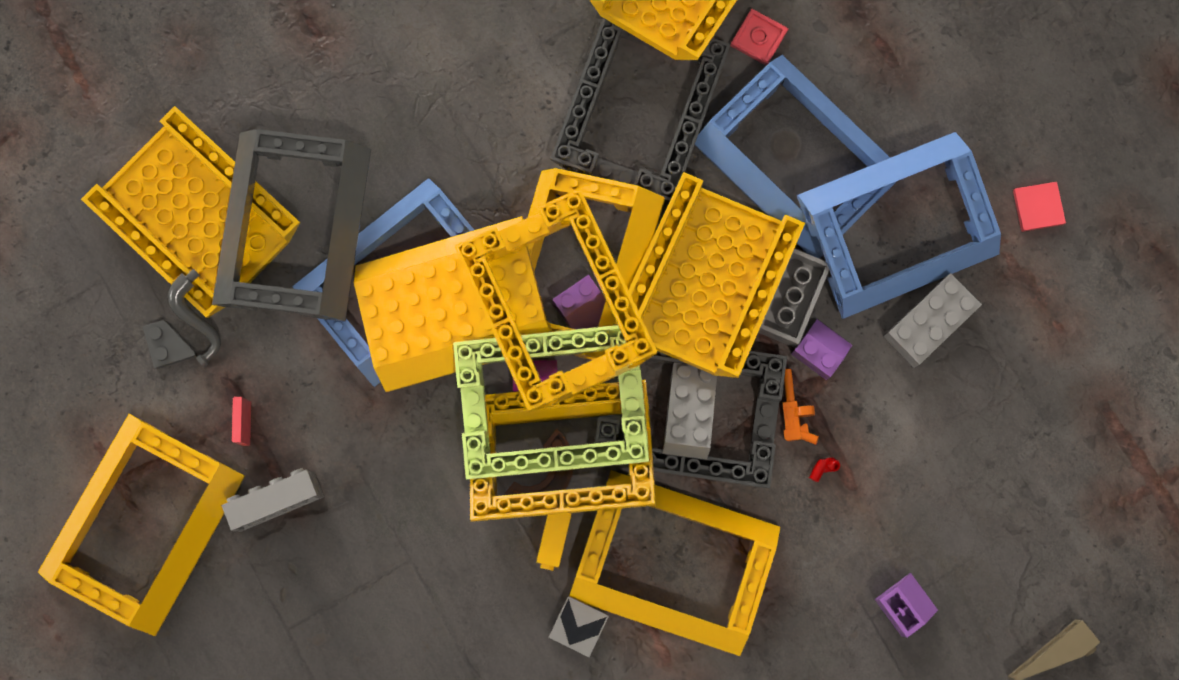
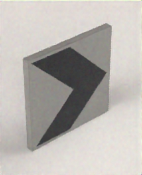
(578, 626)

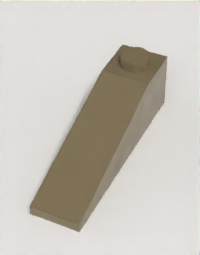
(1067, 646)

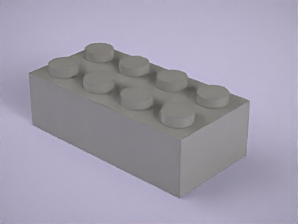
(794, 298)
(932, 320)
(689, 412)
(272, 501)

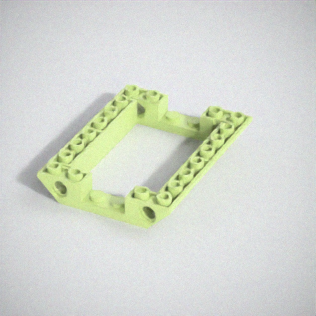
(476, 445)

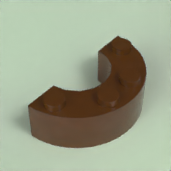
(555, 479)

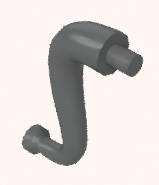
(176, 294)

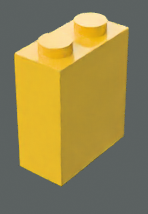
(553, 540)

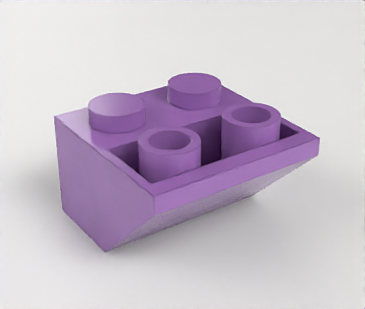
(906, 605)

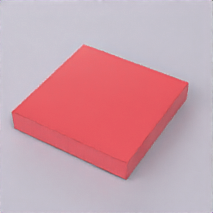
(759, 37)
(1039, 206)
(241, 421)

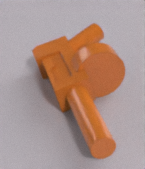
(793, 412)

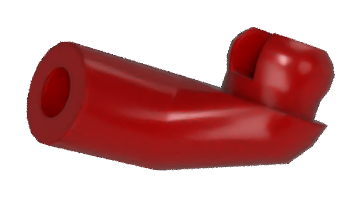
(822, 466)

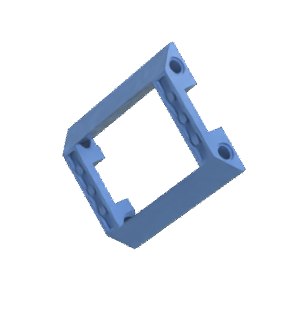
(752, 181)
(822, 222)
(368, 240)

